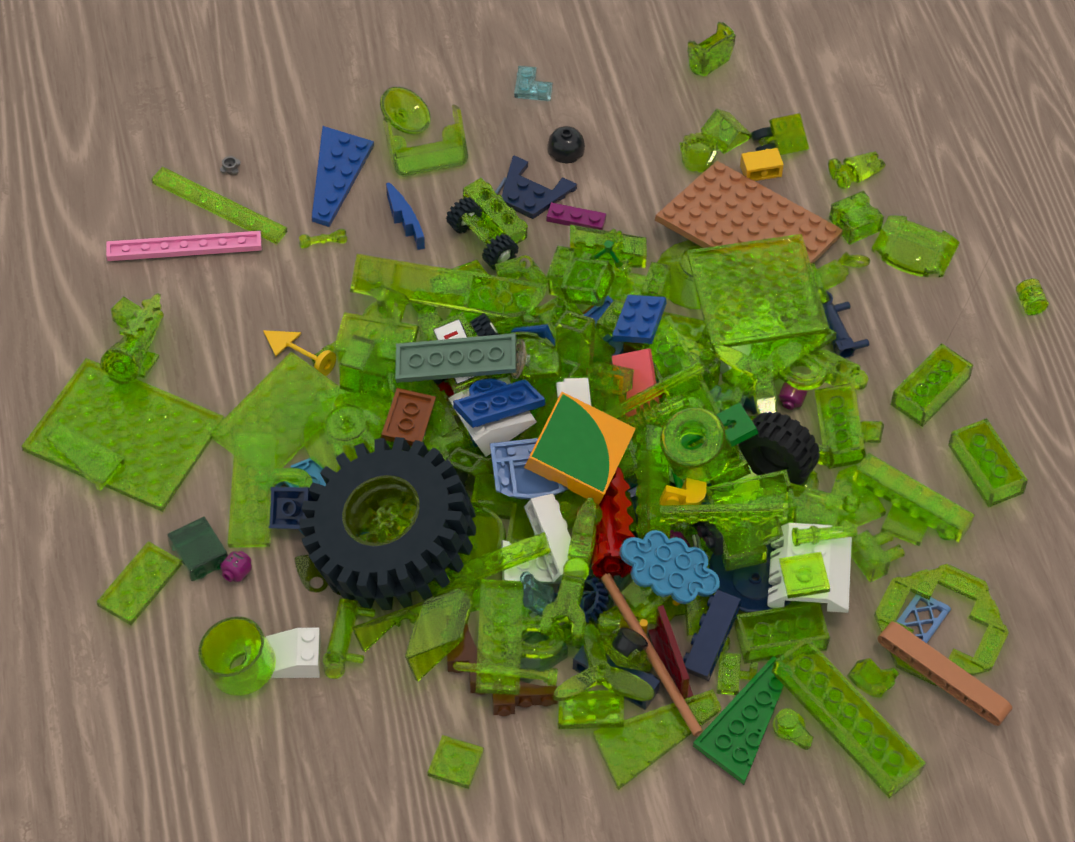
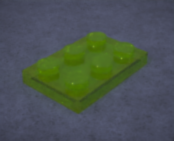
(592, 710)

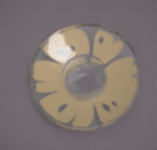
(523, 358)

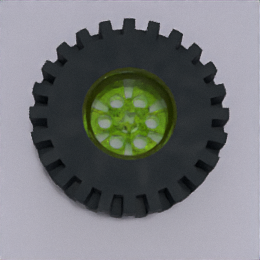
(368, 497)

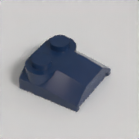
(287, 506)

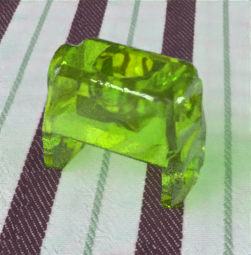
(711, 52)

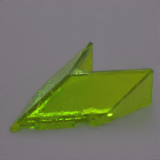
(436, 628)

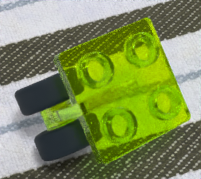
(786, 133)

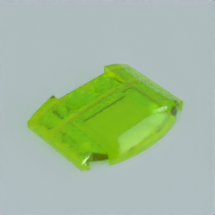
(915, 247)

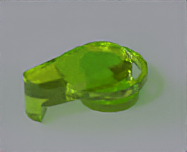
(792, 728)

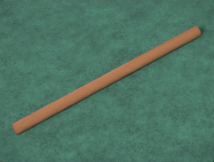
(652, 656)

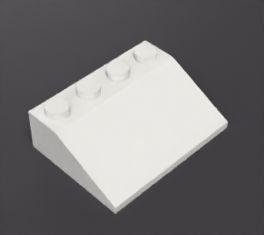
(496, 431)

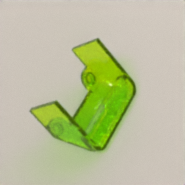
(430, 156)

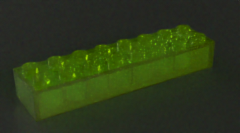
(848, 717)

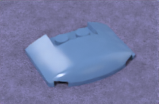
(512, 477)

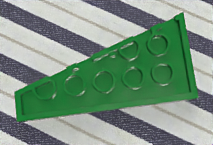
(740, 728)

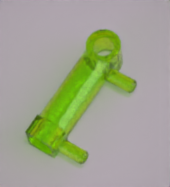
(341, 637)

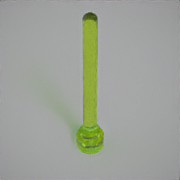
(548, 676)

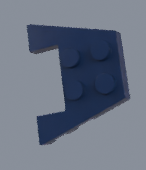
(528, 196)

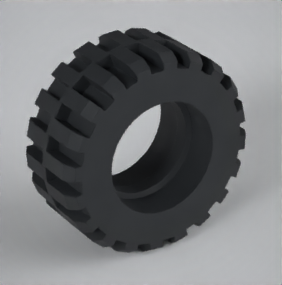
(781, 446)

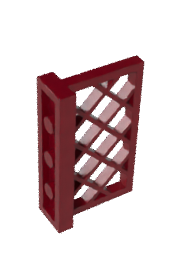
(667, 649)

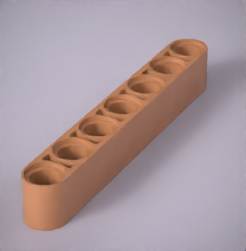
(945, 673)

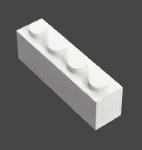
(546, 517)

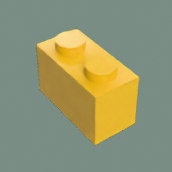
(762, 164)

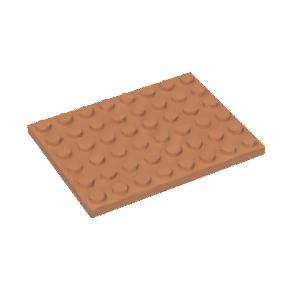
(733, 209)

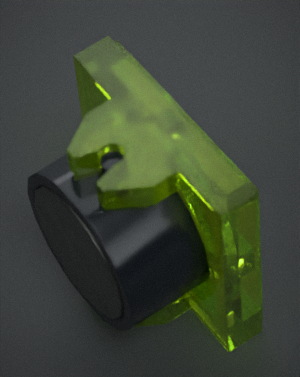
(626, 648)

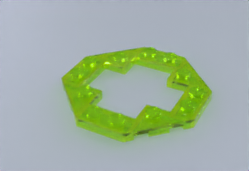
(984, 612)

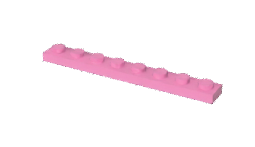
(183, 246)

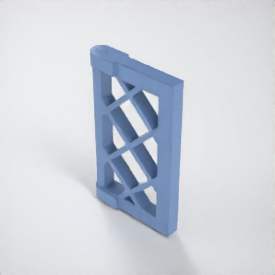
(931, 605)

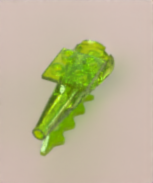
(130, 355)

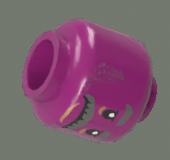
(236, 566)

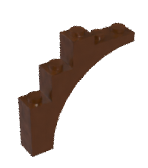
(502, 703)

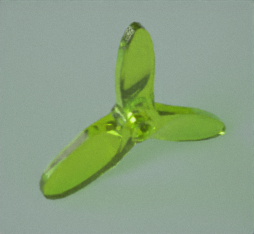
(761, 371)
(603, 674)

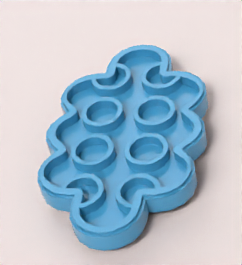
(669, 567)

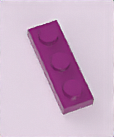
(575, 216)

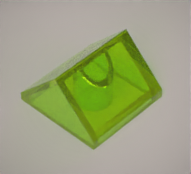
(726, 129)

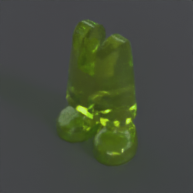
(855, 168)

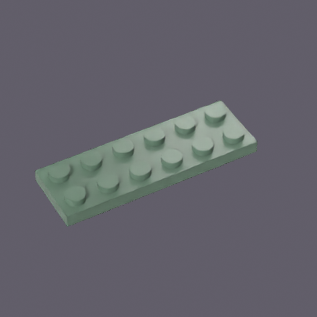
(456, 358)

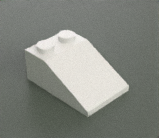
(296, 653)

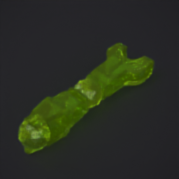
(575, 571)

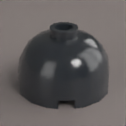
(566, 144)

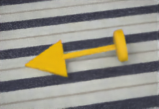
(280, 340)

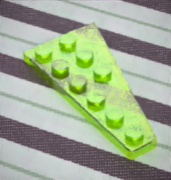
(650, 736)

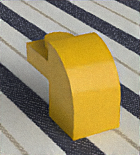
(691, 493)

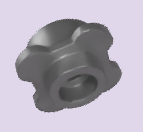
(230, 165)

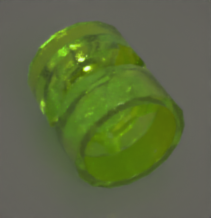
(1032, 296)

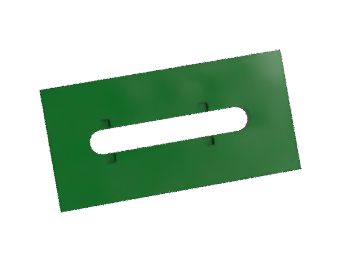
(742, 430)

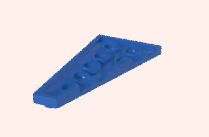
(338, 167)

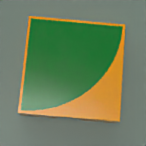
(580, 447)

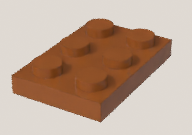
(408, 416)

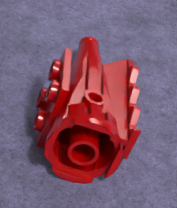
(612, 530)

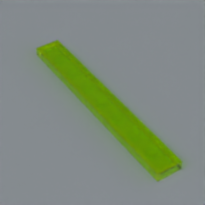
(219, 205)

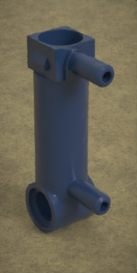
(843, 344)

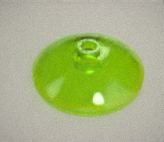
(405, 110)

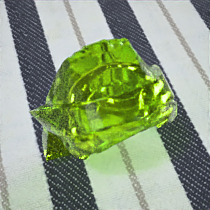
(698, 151)

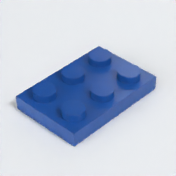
(639, 319)

